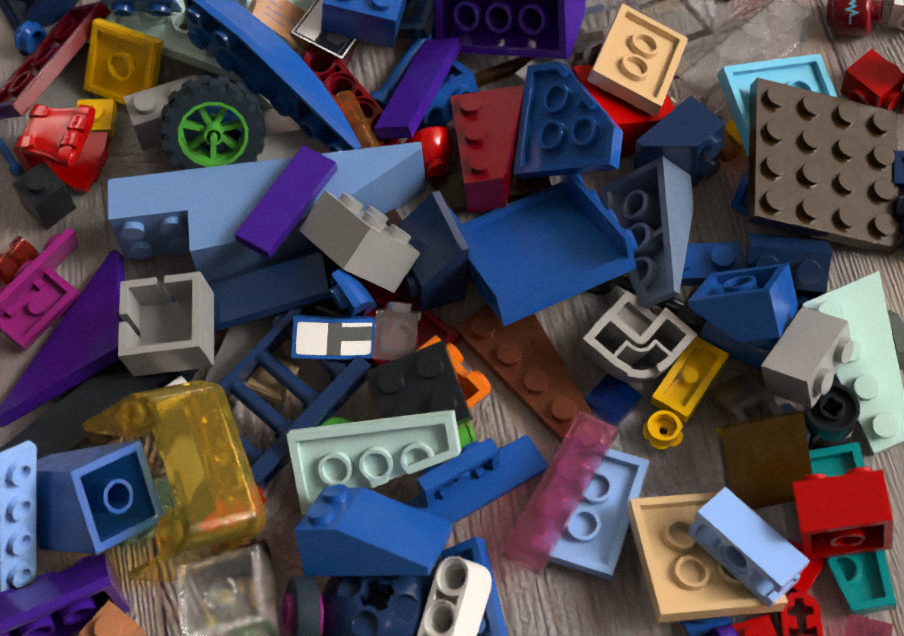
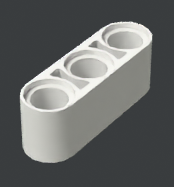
(451, 599)

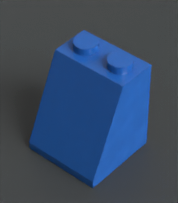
(94, 497)

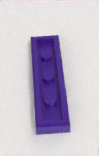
(417, 89)

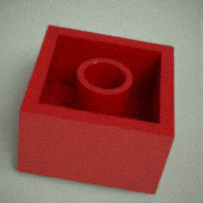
(843, 513)

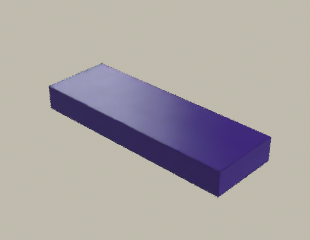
(286, 202)

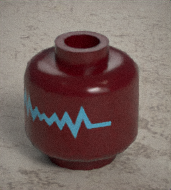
(854, 16)

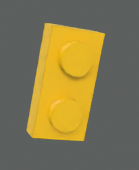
(690, 378)

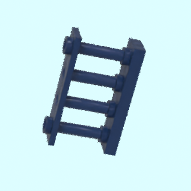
(317, 405)

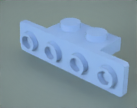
(17, 516)

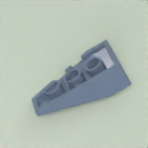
(659, 212)

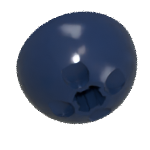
(349, 615)

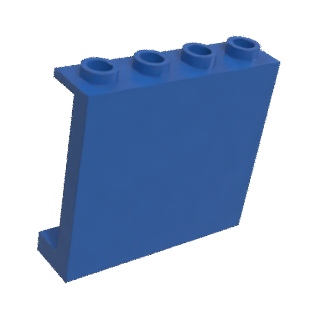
(545, 249)

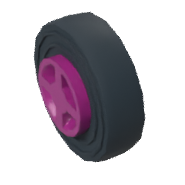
(302, 607)

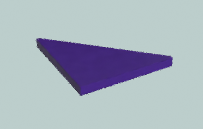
(78, 346)

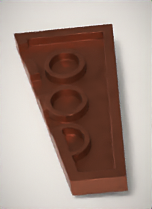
(527, 366)

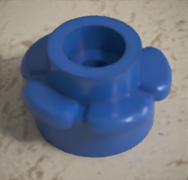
(28, 37)

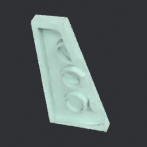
(874, 365)
(369, 451)

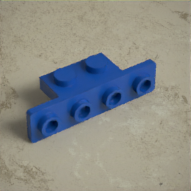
(476, 478)

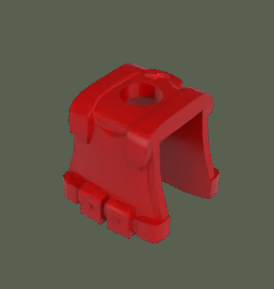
(64, 144)

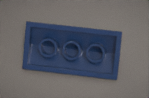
(271, 288)

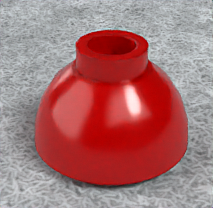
(436, 149)

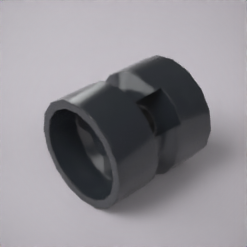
(832, 417)

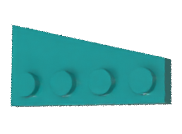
(860, 577)

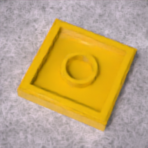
(121, 61)

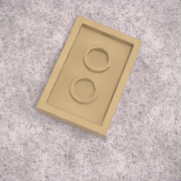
(638, 60)

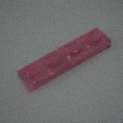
(559, 493)

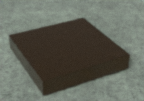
(765, 458)

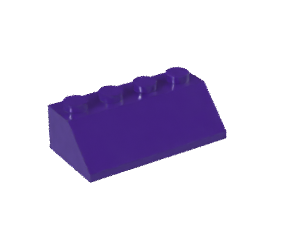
(511, 26)
(62, 600)

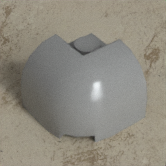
(635, 342)

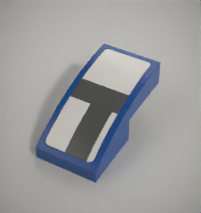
(332, 337)

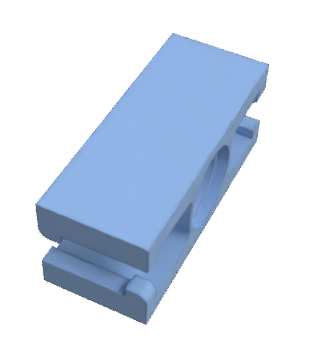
(747, 547)

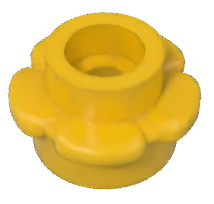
(668, 421)

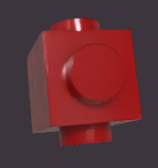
(873, 81)

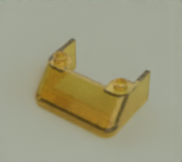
(204, 467)

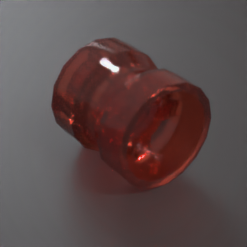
(17, 254)

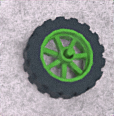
(204, 93)

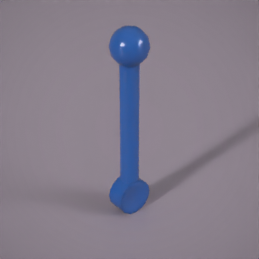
(15, 168)

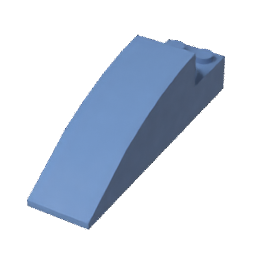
(207, 205)

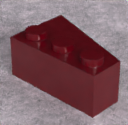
(487, 143)

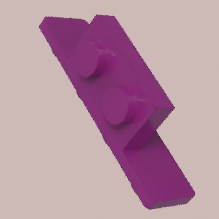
(38, 293)

